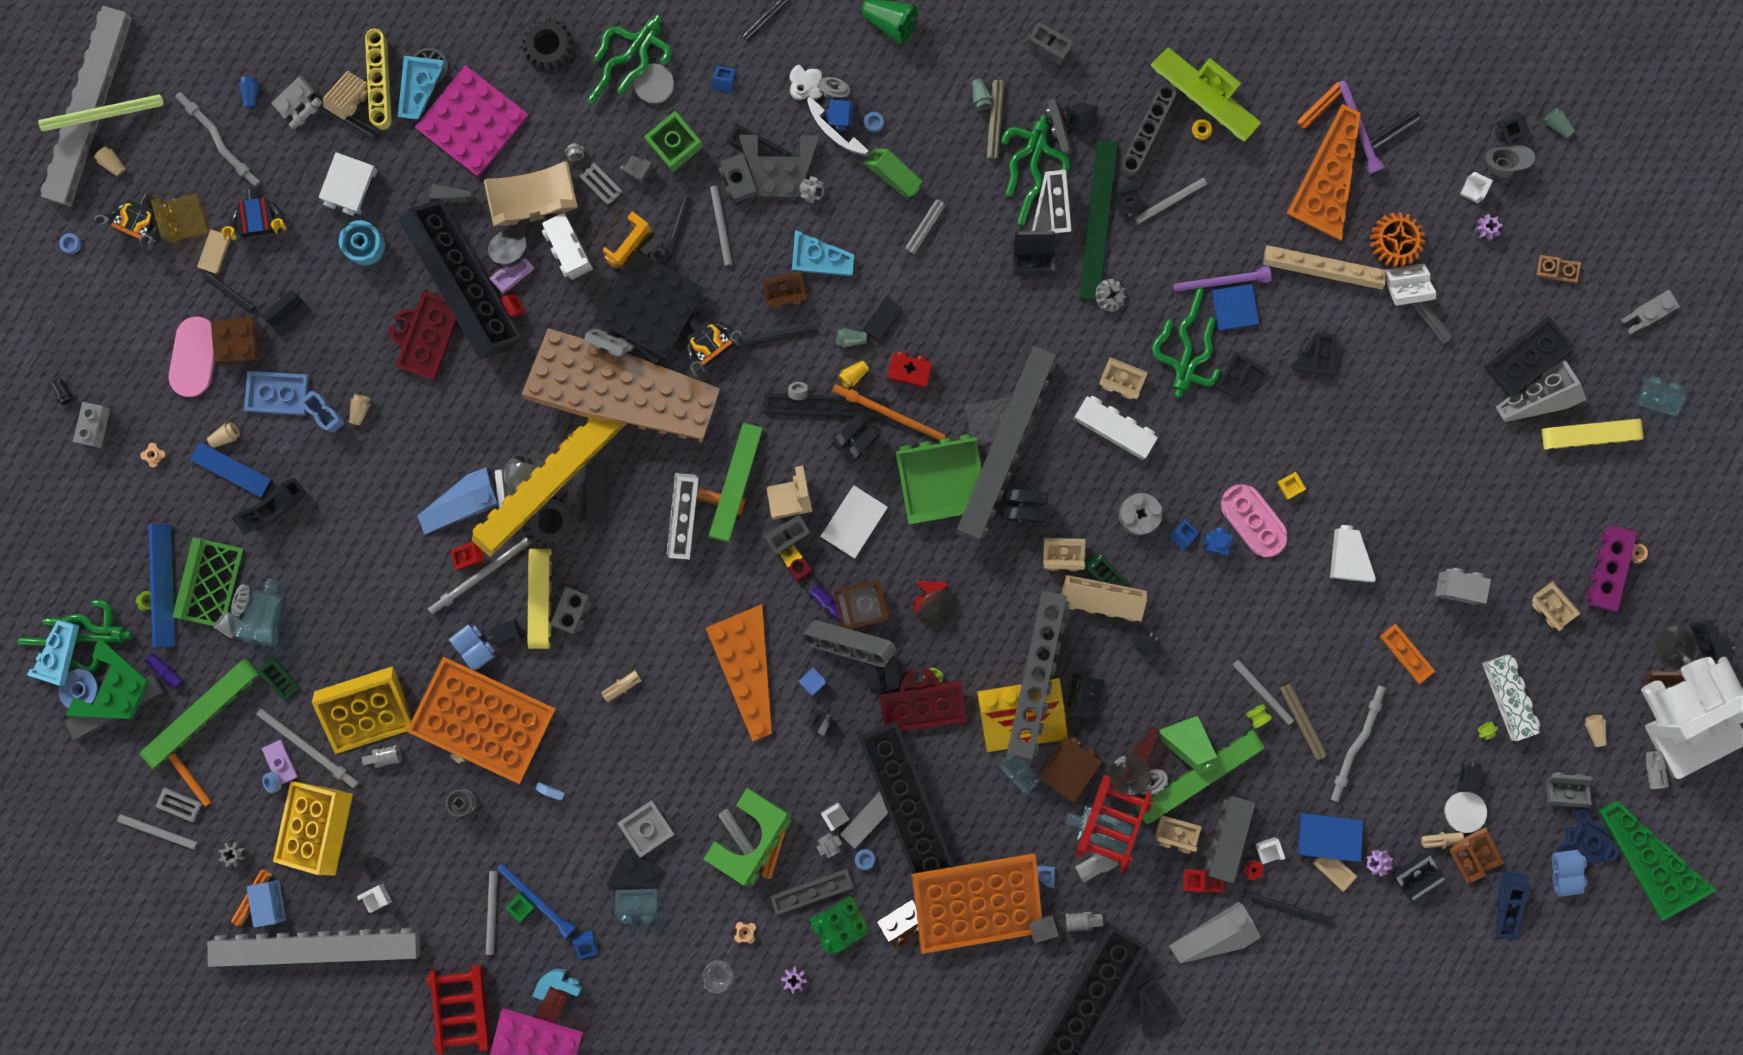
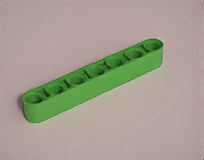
(196, 716)
(1193, 782)

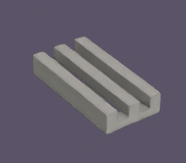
(589, 171)
(195, 811)

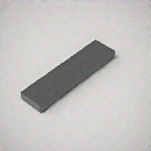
(812, 891)

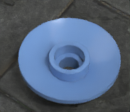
(74, 681)

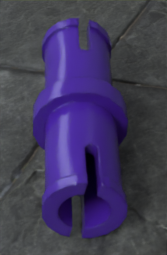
(825, 600)
(163, 671)

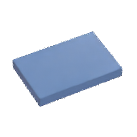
(275, 392)

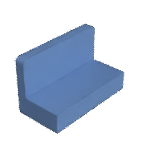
(266, 903)

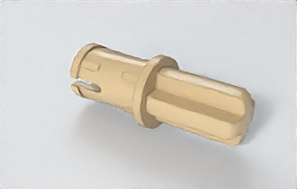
(621, 686)
(1441, 840)

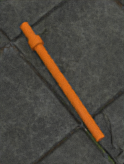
(853, 396)

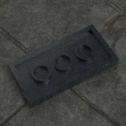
(1529, 356)

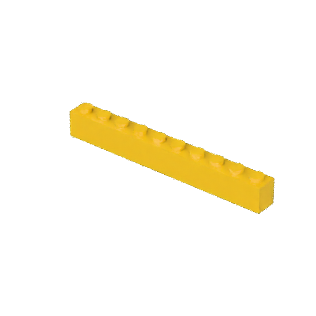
(543, 484)

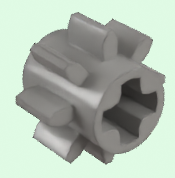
(811, 189)
(829, 845)
(226, 857)

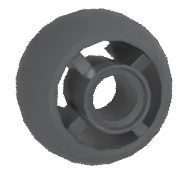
(519, 469)

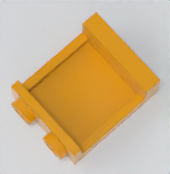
(633, 242)

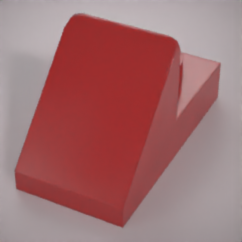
(467, 555)
(927, 587)

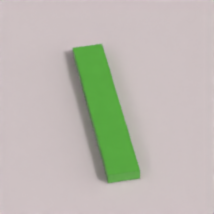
(735, 482)

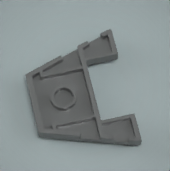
(778, 174)

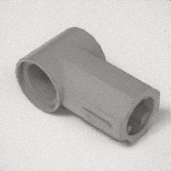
(1094, 866)

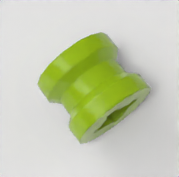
(1259, 716)

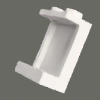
(346, 184)

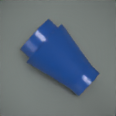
(249, 90)

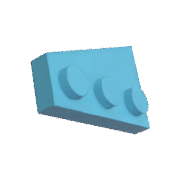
(417, 84)
(818, 257)
(56, 657)

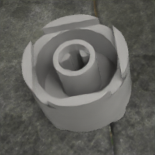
(1151, 510)

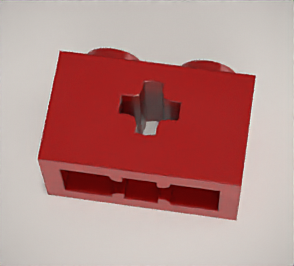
(917, 378)

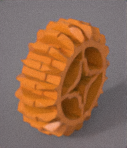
(1400, 223)

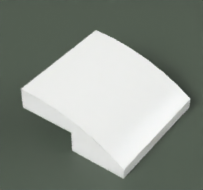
(1410, 284)

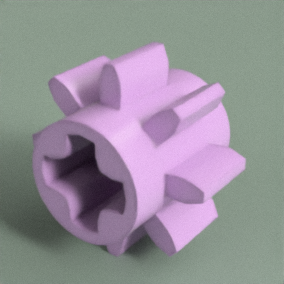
(1492, 222)
(1379, 862)
(789, 983)

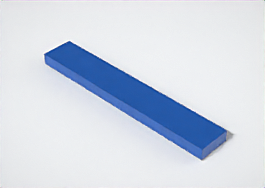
(161, 585)

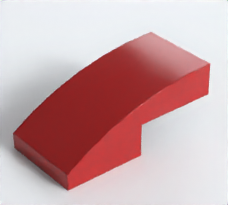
(1199, 881)

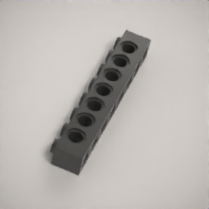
(1047, 602)

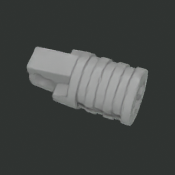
(383, 756)
(1656, 770)
(1082, 921)

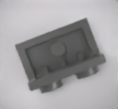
(1569, 790)

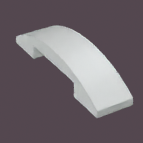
(818, 114)

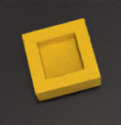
(1291, 485)

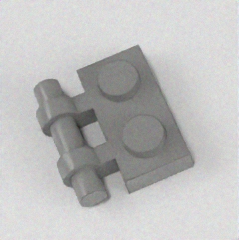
(292, 98)
(605, 340)

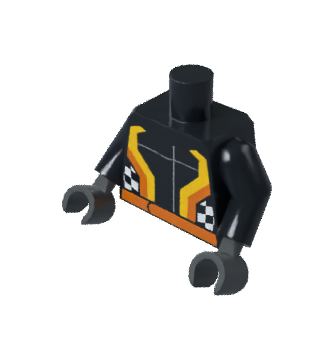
(133, 220)
(709, 342)

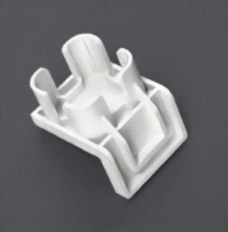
(1696, 717)

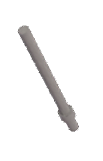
(447, 598)
(338, 772)

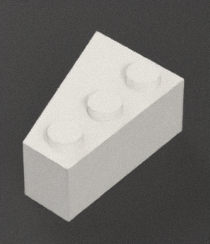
(1053, 204)
(566, 247)

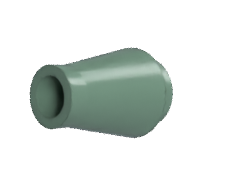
(981, 97)
(1558, 121)
(848, 337)

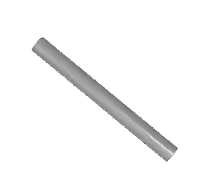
(1170, 200)
(721, 225)
(1263, 692)
(157, 832)
(491, 914)

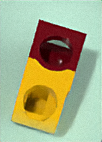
(796, 563)

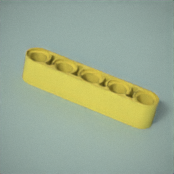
(374, 71)
(1592, 434)
(538, 598)

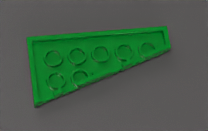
(1658, 869)

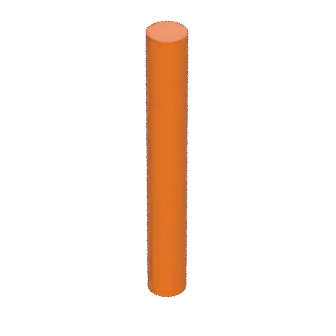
(190, 780)

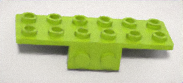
(1209, 89)

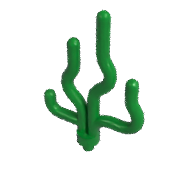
(641, 39)
(1037, 140)
(1185, 372)
(105, 633)

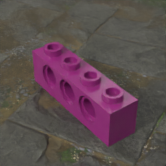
(1615, 581)

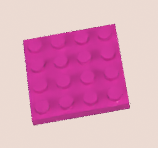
(471, 121)
(532, 1036)

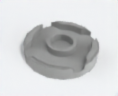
(654, 84)

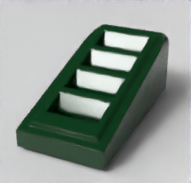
(1094, 561)
(267, 677)

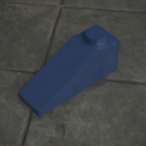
(1511, 904)

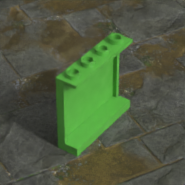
(938, 477)

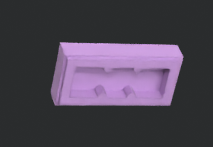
(510, 276)
(280, 761)

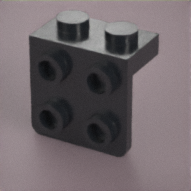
(1034, 253)

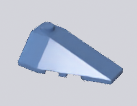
(465, 499)

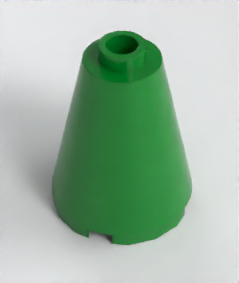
(892, 18)

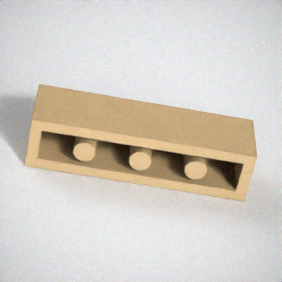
(1105, 598)

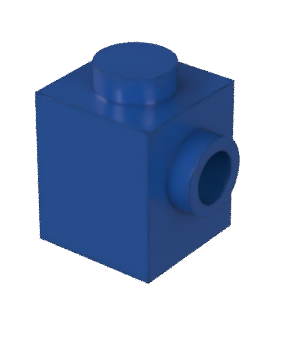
(840, 114)
(1218, 542)

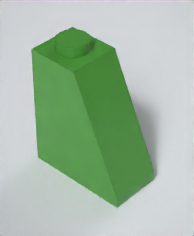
(893, 172)
(1191, 744)

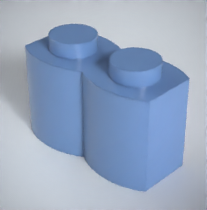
(323, 414)
(472, 647)
(1569, 873)

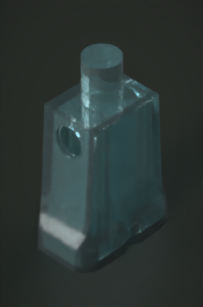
(262, 616)
(1107, 821)

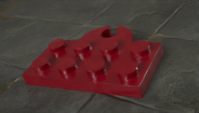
(424, 336)
(924, 702)

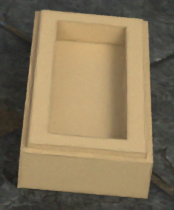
(213, 252)
(1336, 872)

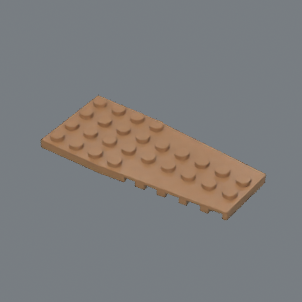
(618, 388)

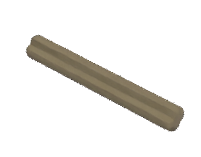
(995, 119)
(1303, 721)

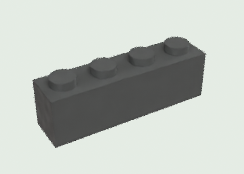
(1230, 838)

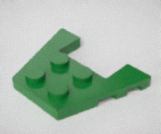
(119, 692)

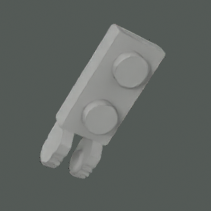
(1652, 310)

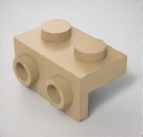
(1122, 378)
(1064, 554)
(1555, 606)
(1177, 833)

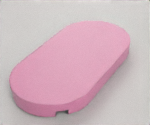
(192, 357)
(1254, 520)

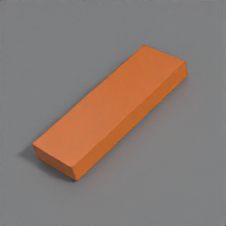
(1407, 654)

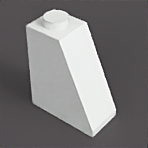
(1350, 556)

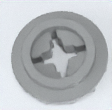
(830, 84)
(1102, 292)
(240, 600)
(1160, 779)

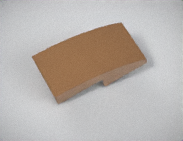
(1558, 269)

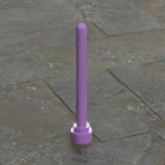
(1374, 163)
(1262, 274)

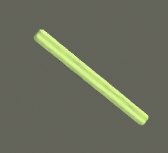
(100, 113)

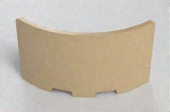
(530, 195)

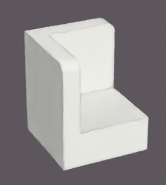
(1476, 187)
(834, 816)
(1269, 850)
(375, 898)

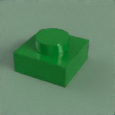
(520, 907)

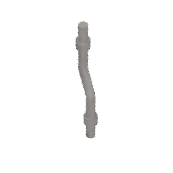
(194, 110)
(1341, 780)

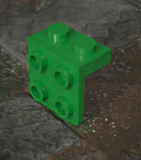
(839, 926)

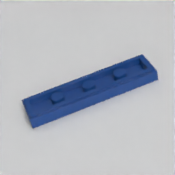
(231, 469)

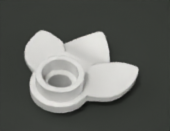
(807, 80)

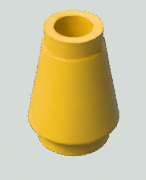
(853, 374)

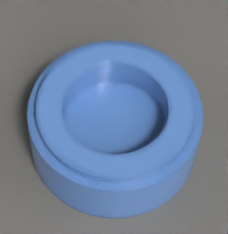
(873, 122)
(70, 243)
(271, 782)
(865, 859)

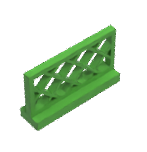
(190, 577)

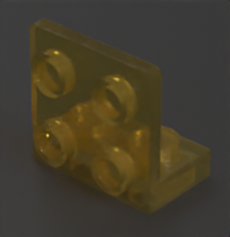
(179, 218)

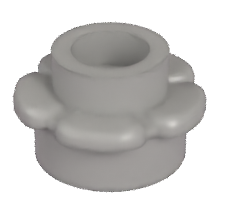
(574, 149)

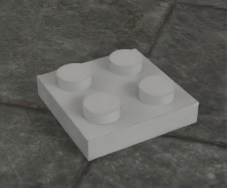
(646, 828)

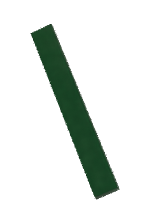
(1098, 218)

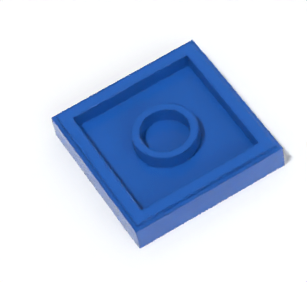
(1235, 307)

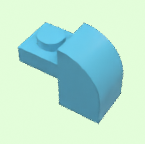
(556, 979)

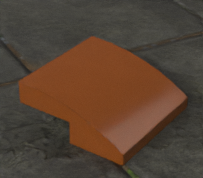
(1476, 855)

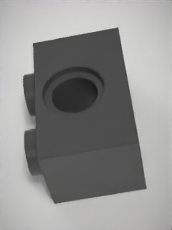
(737, 166)

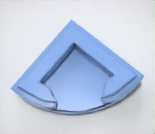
(549, 791)

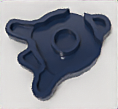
(1589, 839)

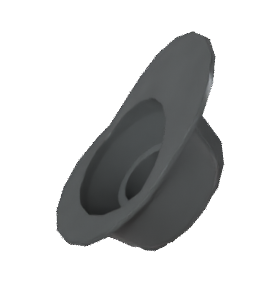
(1507, 160)

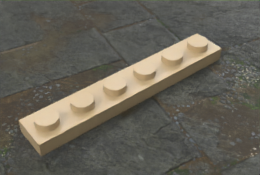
(1324, 267)

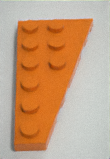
(1326, 186)
(742, 656)

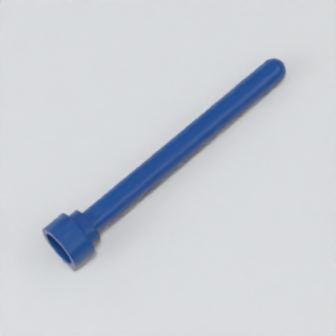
(565, 927)

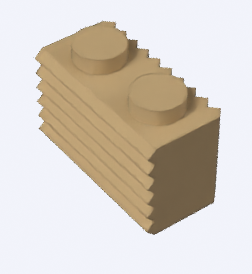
(346, 95)

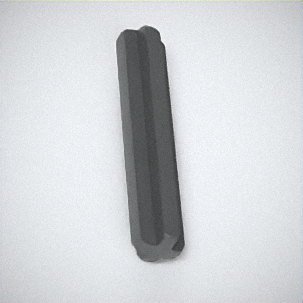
(1432, 321)

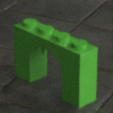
(772, 822)

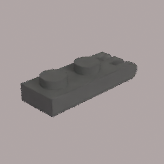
(1059, 129)

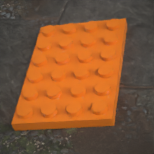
(481, 720)
(976, 903)

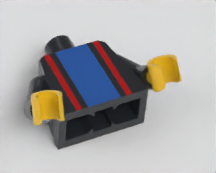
(254, 217)

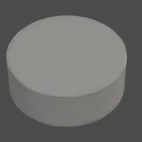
(798, 391)

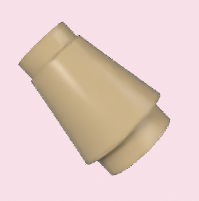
(109, 160)
(358, 408)
(225, 434)
(1597, 729)

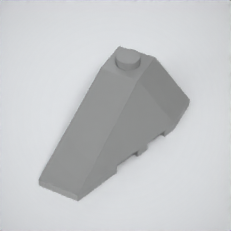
(1550, 393)
(1222, 934)

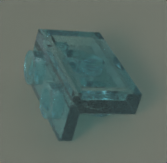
(1661, 396)
(636, 905)

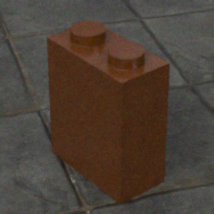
(1069, 768)

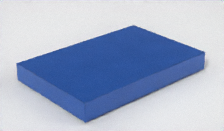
(1330, 837)

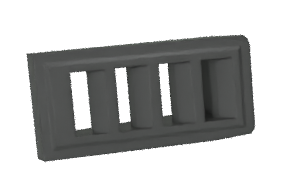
(449, 194)

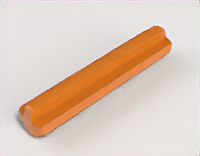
(1320, 106)
(768, 869)
(244, 909)

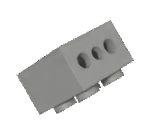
(1463, 587)

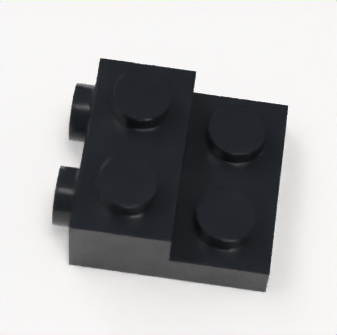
(1710, 642)

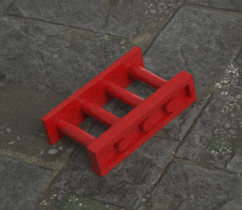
(1094, 827)
(476, 997)

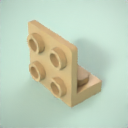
(790, 497)

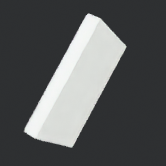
(854, 521)

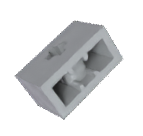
(91, 425)

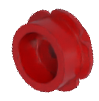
(1253, 875)

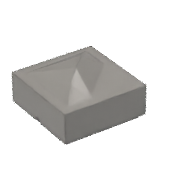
(227, 624)

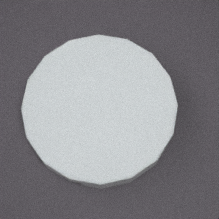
(1465, 812)

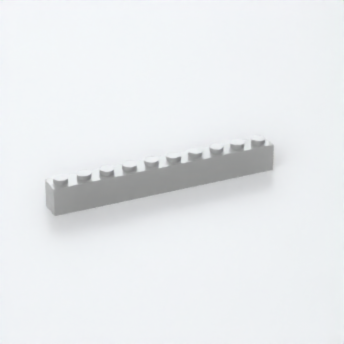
(89, 93)
(313, 948)

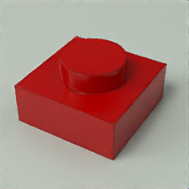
(513, 305)

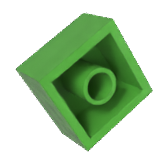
(673, 141)

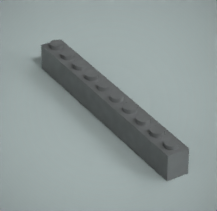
(1005, 444)

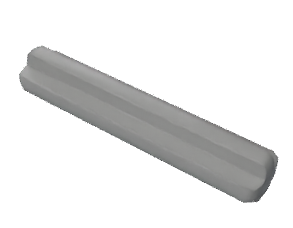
(925, 226)
(736, 832)

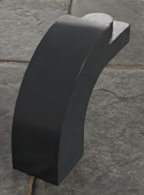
(270, 509)

